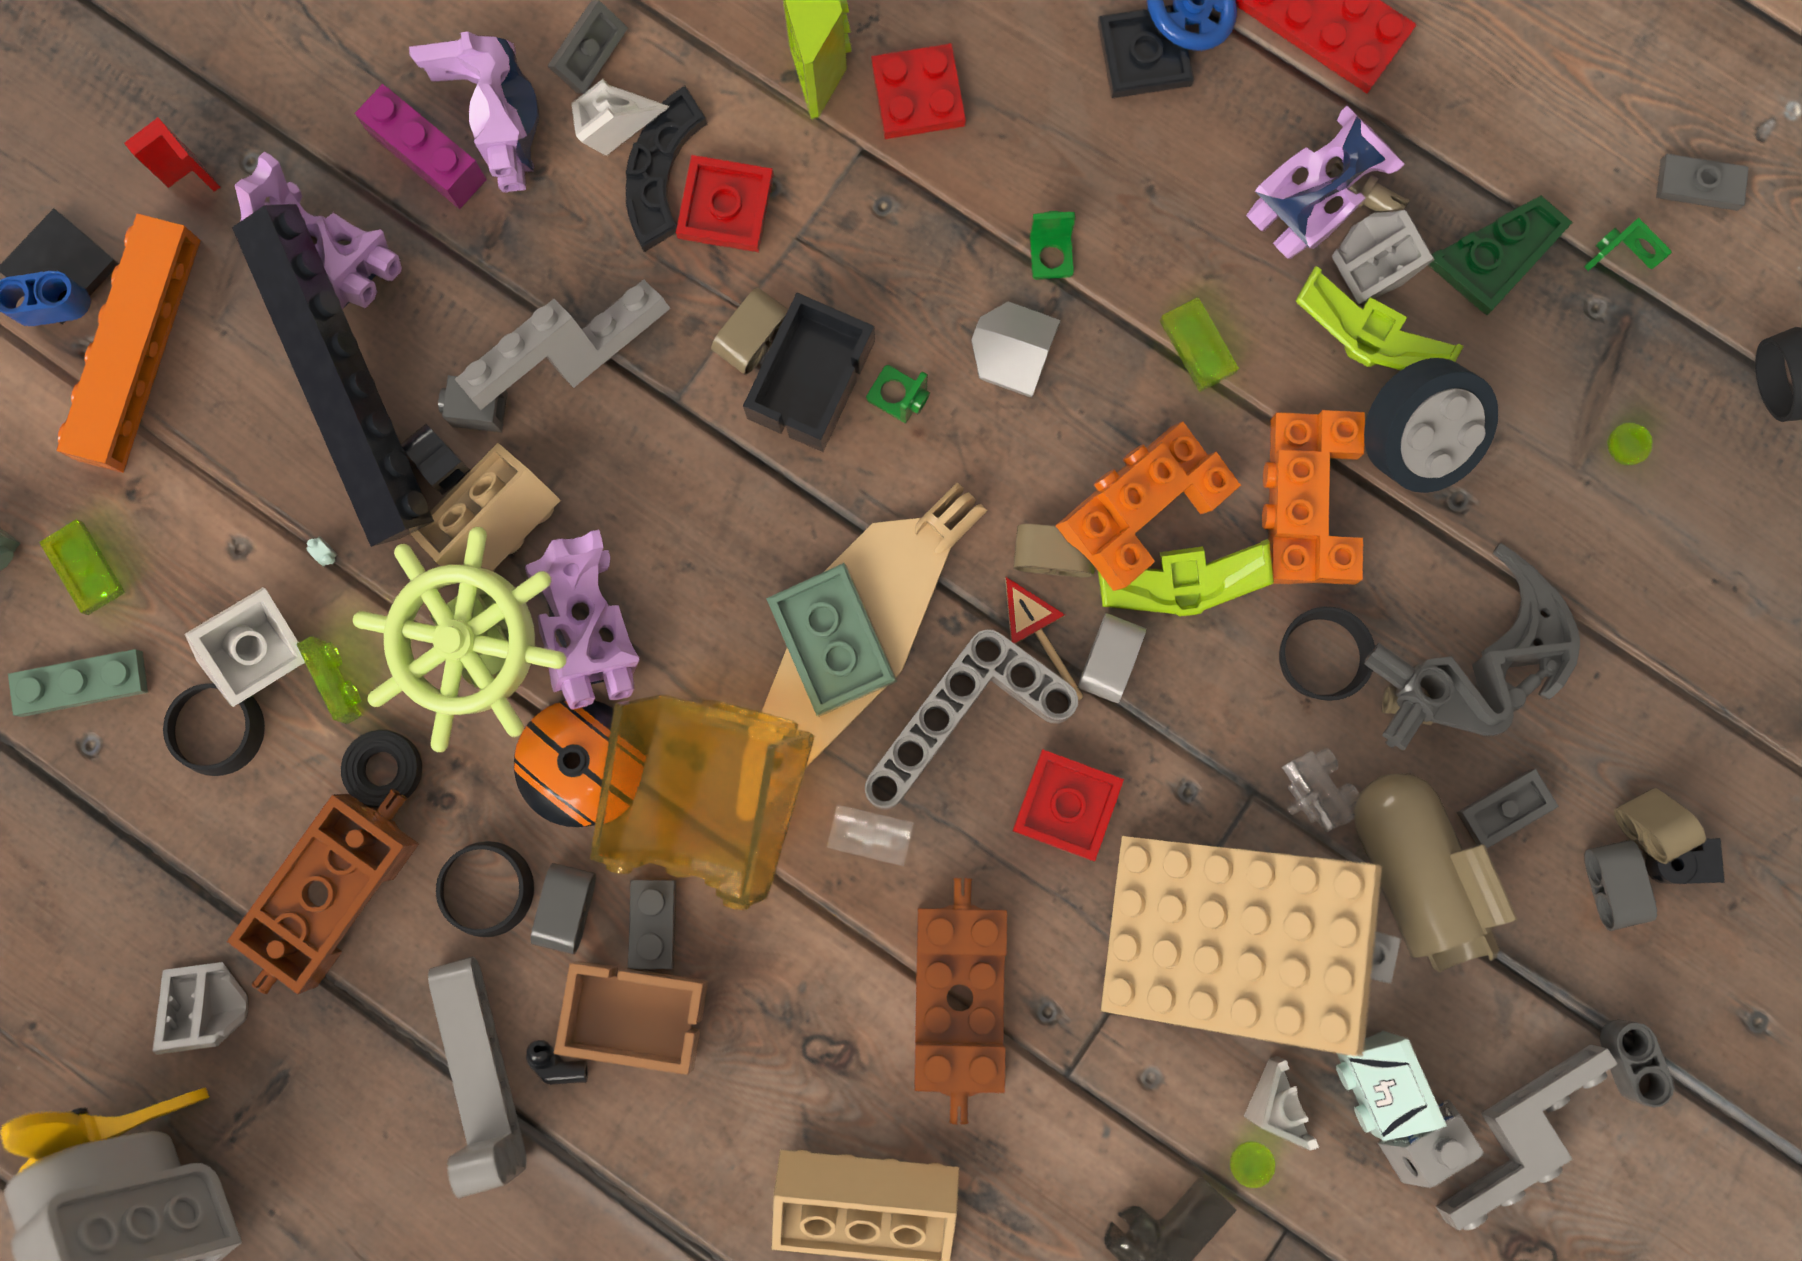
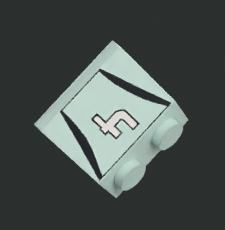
(1390, 1088)

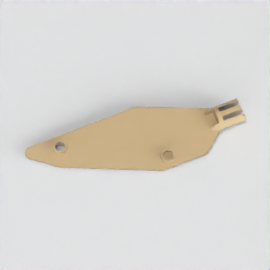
(895, 576)

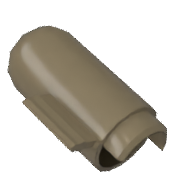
(1435, 889)

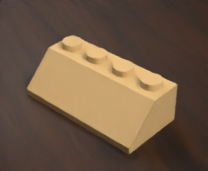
(864, 1207)

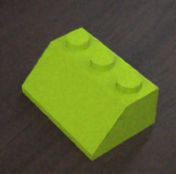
(818, 47)

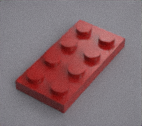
(1344, 35)

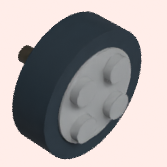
(1431, 425)

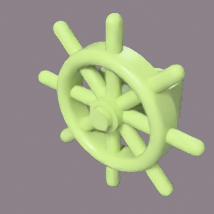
(479, 633)

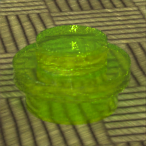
(1630, 444)
(1252, 1164)

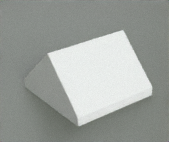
(245, 647)

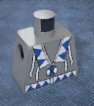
(1434, 1153)

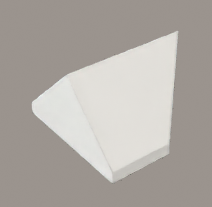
(611, 115)
(1277, 1106)

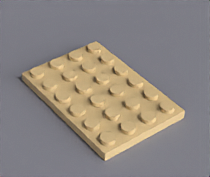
(1243, 943)

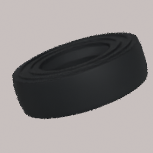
(363, 748)

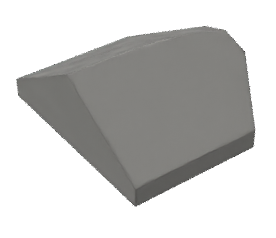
(1381, 254)
(1013, 346)
(198, 1008)

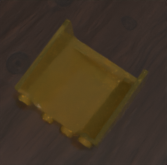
(700, 793)

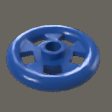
(1190, 13)

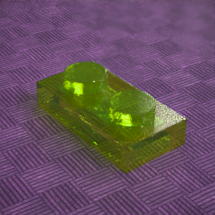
(1199, 344)
(82, 567)
(323, 663)

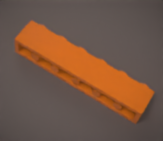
(128, 343)

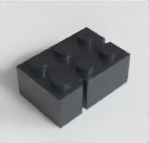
(809, 372)

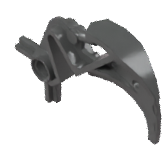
(1454, 697)

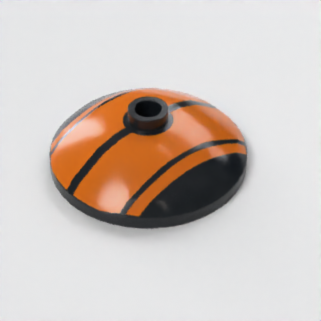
(540, 765)

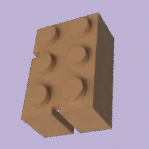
(631, 1017)

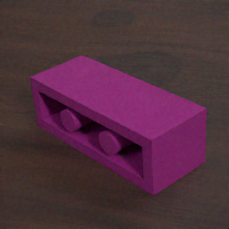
(420, 146)

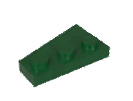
(1497, 257)

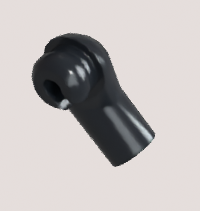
(552, 1067)

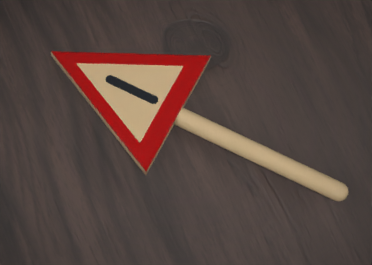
(1029, 616)

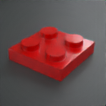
(918, 91)
(724, 203)
(1068, 805)

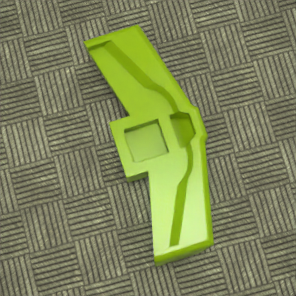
(1368, 333)
(1190, 584)

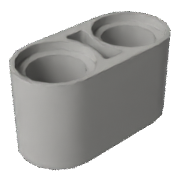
(1112, 658)

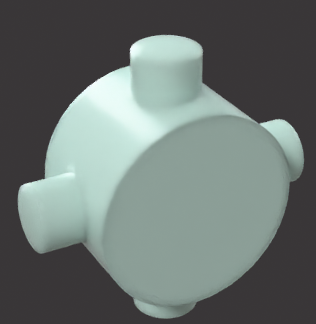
(321, 551)

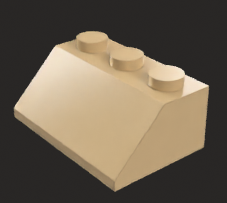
(493, 495)

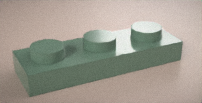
(77, 683)

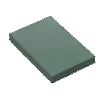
(831, 640)

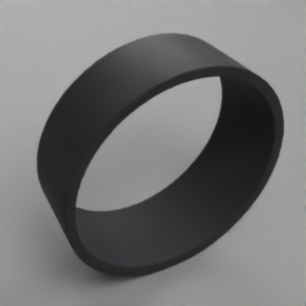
(1772, 374)
(1357, 630)
(245, 752)
(525, 896)

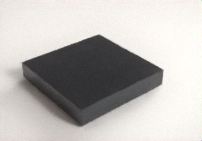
(1140, 56)
(63, 248)

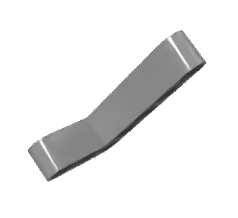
(957, 706)
(479, 1080)

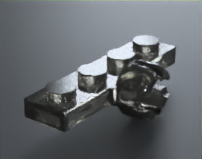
(1176, 1235)

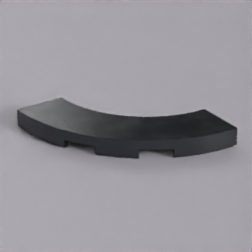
(651, 166)

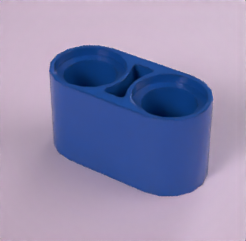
(41, 298)

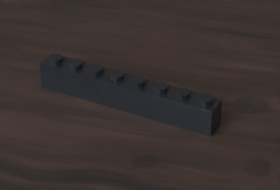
(332, 373)

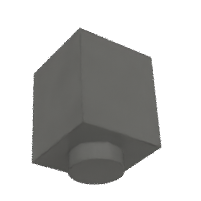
(463, 413)

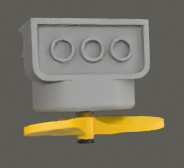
(112, 1195)

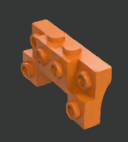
(1300, 497)
(1128, 499)

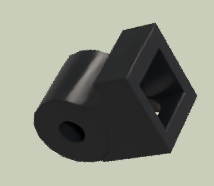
(434, 459)
(1698, 865)

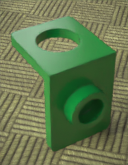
(1052, 230)
(1630, 237)
(914, 398)

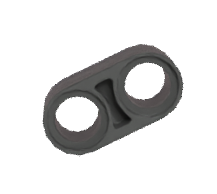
(1620, 885)
(563, 908)
(1642, 1059)

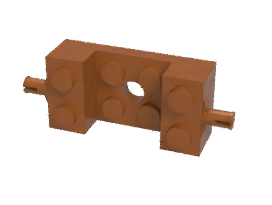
(349, 852)
(954, 1048)

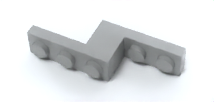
(558, 337)
(1526, 1138)

